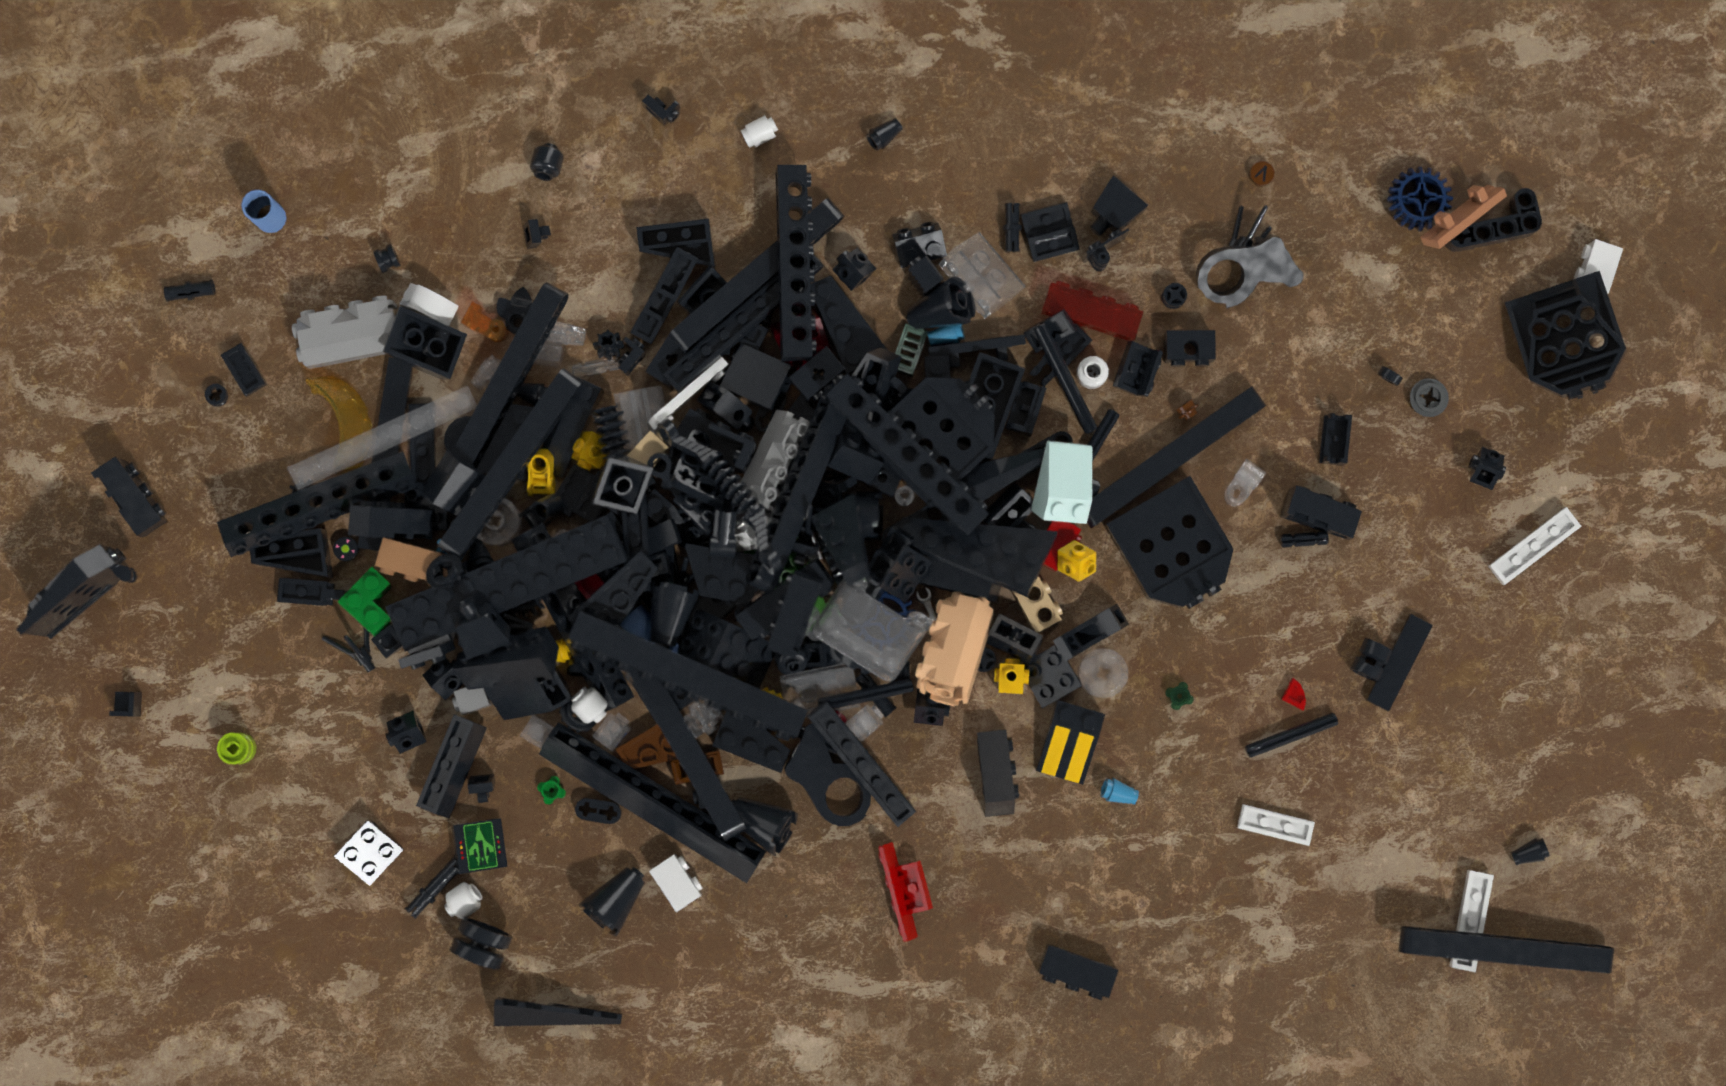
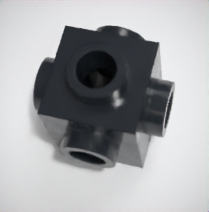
(853, 268)
(1487, 468)
(443, 678)
(929, 711)
(405, 732)

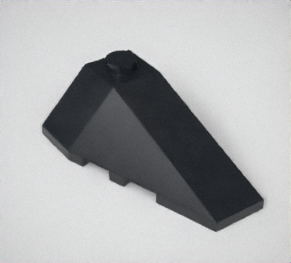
(571, 427)

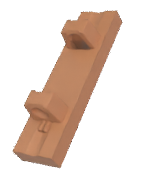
(1451, 224)

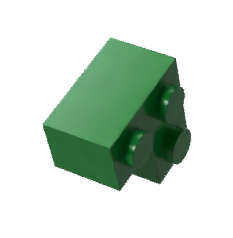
(362, 602)

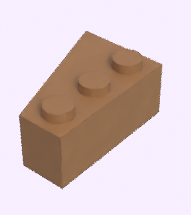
(405, 559)

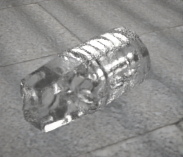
(567, 334)

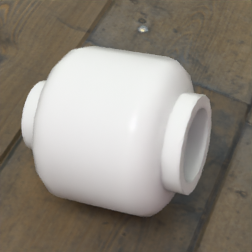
(1097, 366)
(589, 705)
(463, 900)

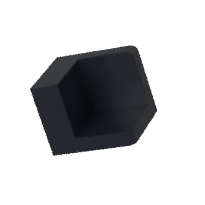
(127, 704)

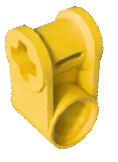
(541, 479)

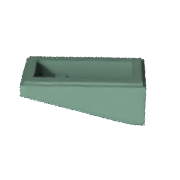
(904, 369)

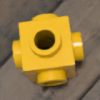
(588, 451)
(1076, 560)
(1006, 685)

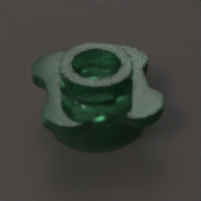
(1182, 689)

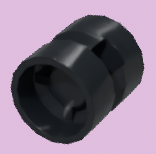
(1375, 652)

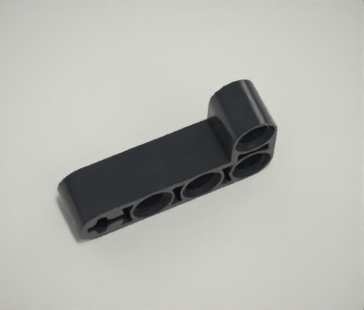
(1492, 226)

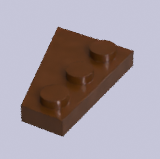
(647, 749)

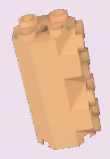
(954, 648)

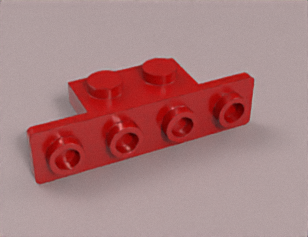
(907, 890)

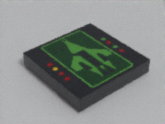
(479, 846)

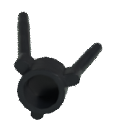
(1246, 241)

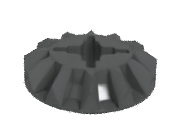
(1438, 392)

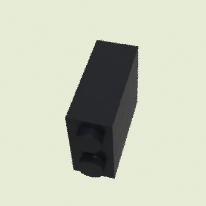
(757, 378)

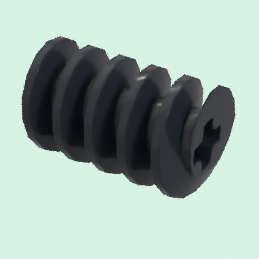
(611, 431)

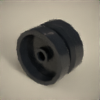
(481, 943)

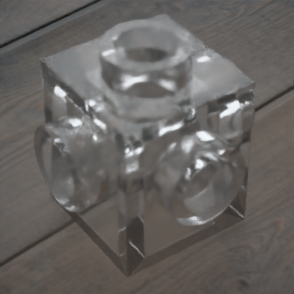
(702, 719)

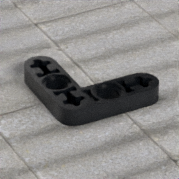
(691, 473)

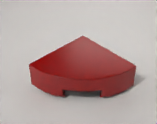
(1294, 695)

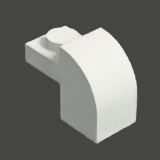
(429, 304)

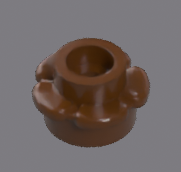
(1187, 410)

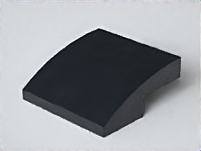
(1049, 231)

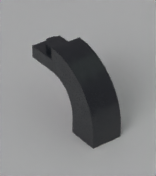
(1090, 632)

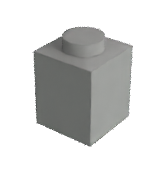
(470, 700)

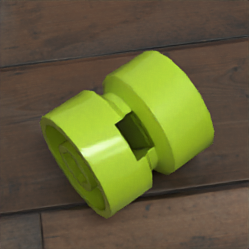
(236, 748)

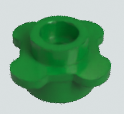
(553, 783)

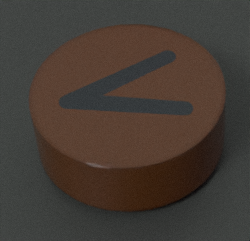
(1261, 173)

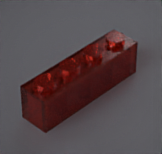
(1093, 312)

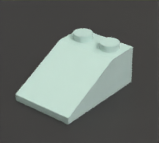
(1064, 483)

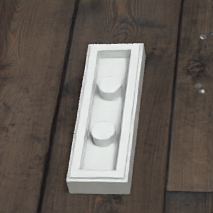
(1275, 825)

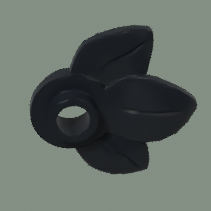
(514, 308)

